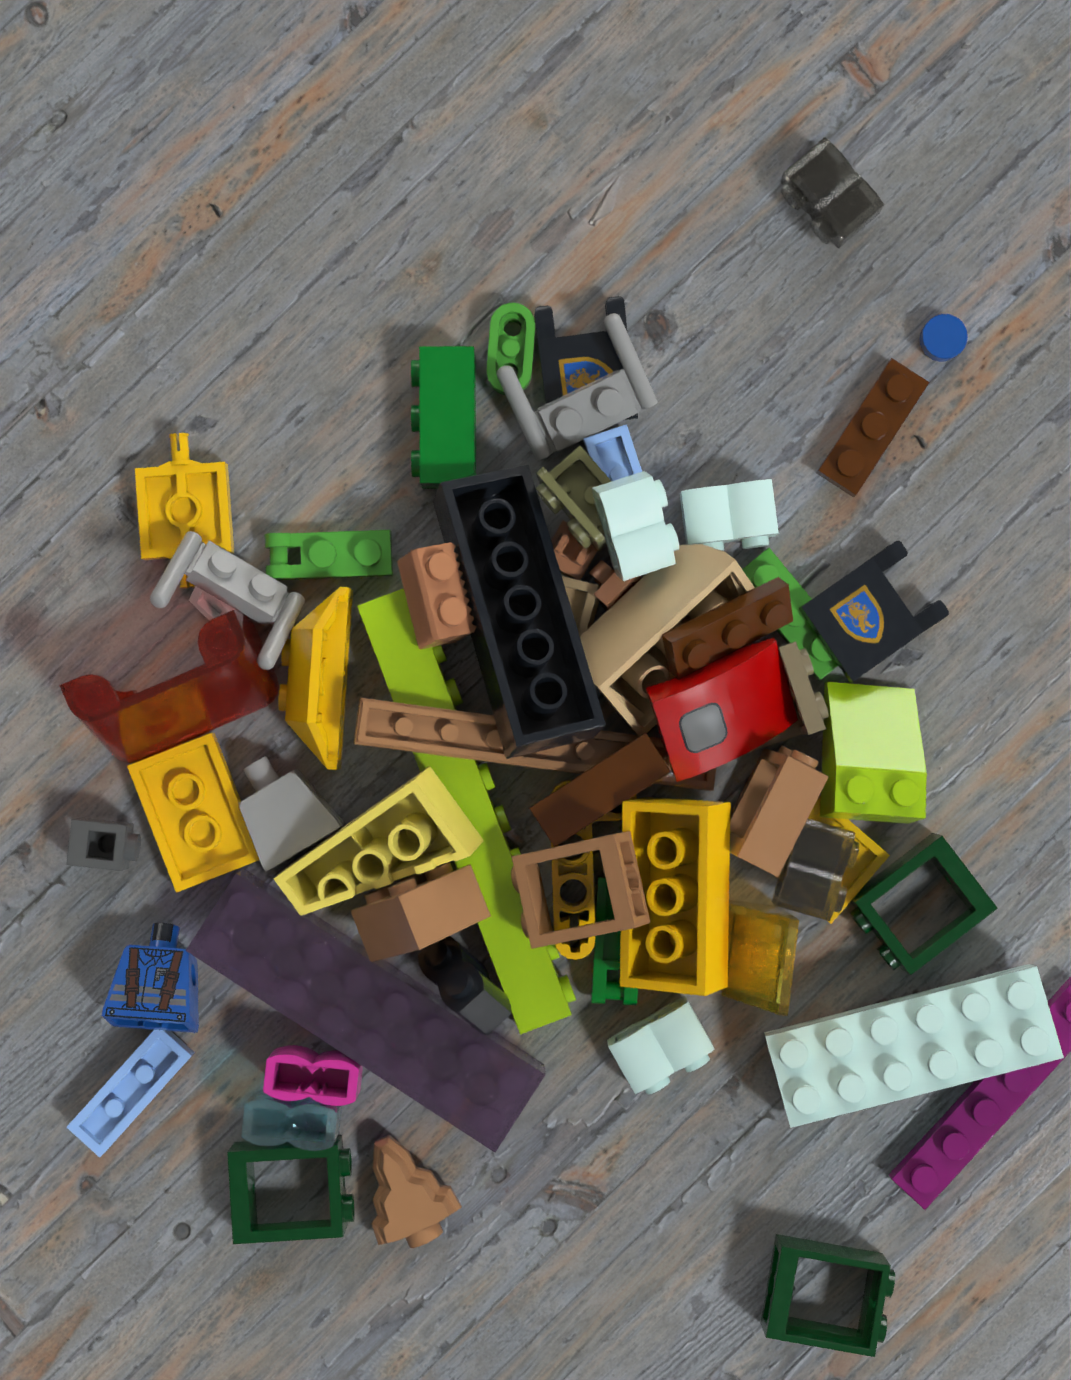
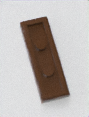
(599, 789)

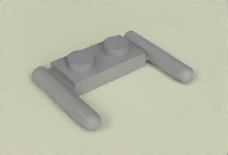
(587, 408)
(236, 585)

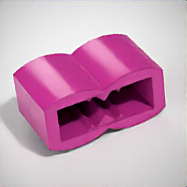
(300, 1073)

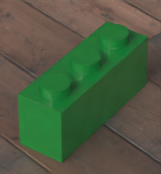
(444, 414)

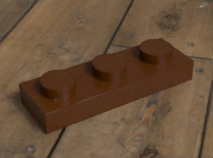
(872, 427)
(728, 627)

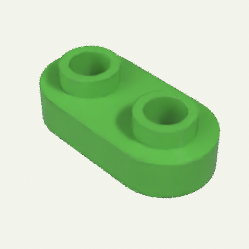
(511, 350)

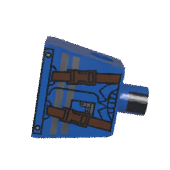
(155, 985)

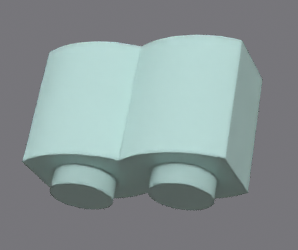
(730, 514)
(635, 525)
(660, 1046)

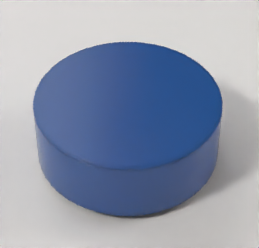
(943, 337)

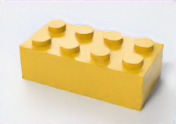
(685, 883)

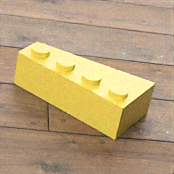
(393, 839)

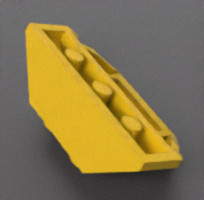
(318, 677)

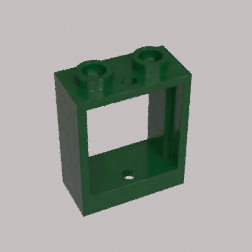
(957, 875)
(243, 1193)
(779, 1291)

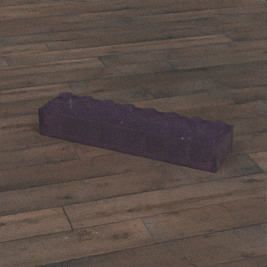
(367, 1009)

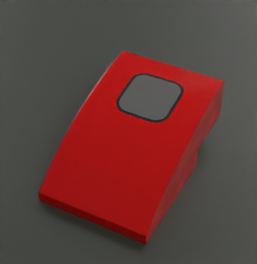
(723, 709)

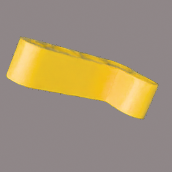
(580, 869)

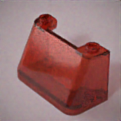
(184, 706)

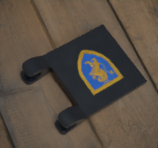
(578, 358)
(864, 616)

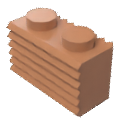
(436, 595)

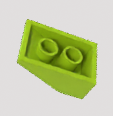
(872, 754)

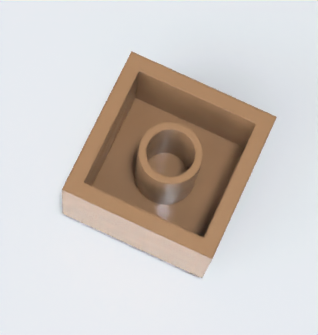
(419, 911)

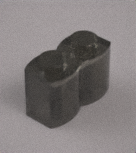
(830, 193)
(815, 870)

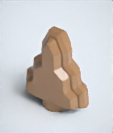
(408, 1197)

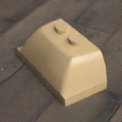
(627, 641)

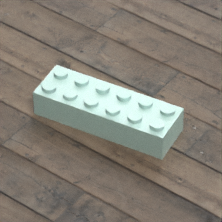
(913, 1045)

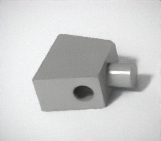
(284, 813)

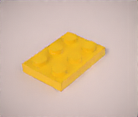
(194, 811)

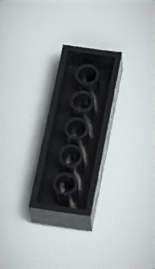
(520, 612)

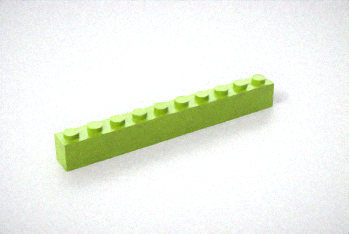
(417, 679)

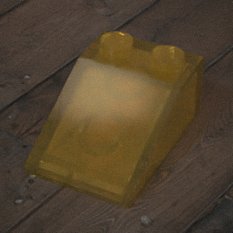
(761, 955)

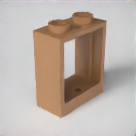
(774, 807)
(621, 878)

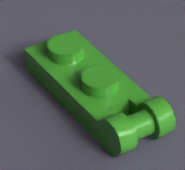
(331, 554)

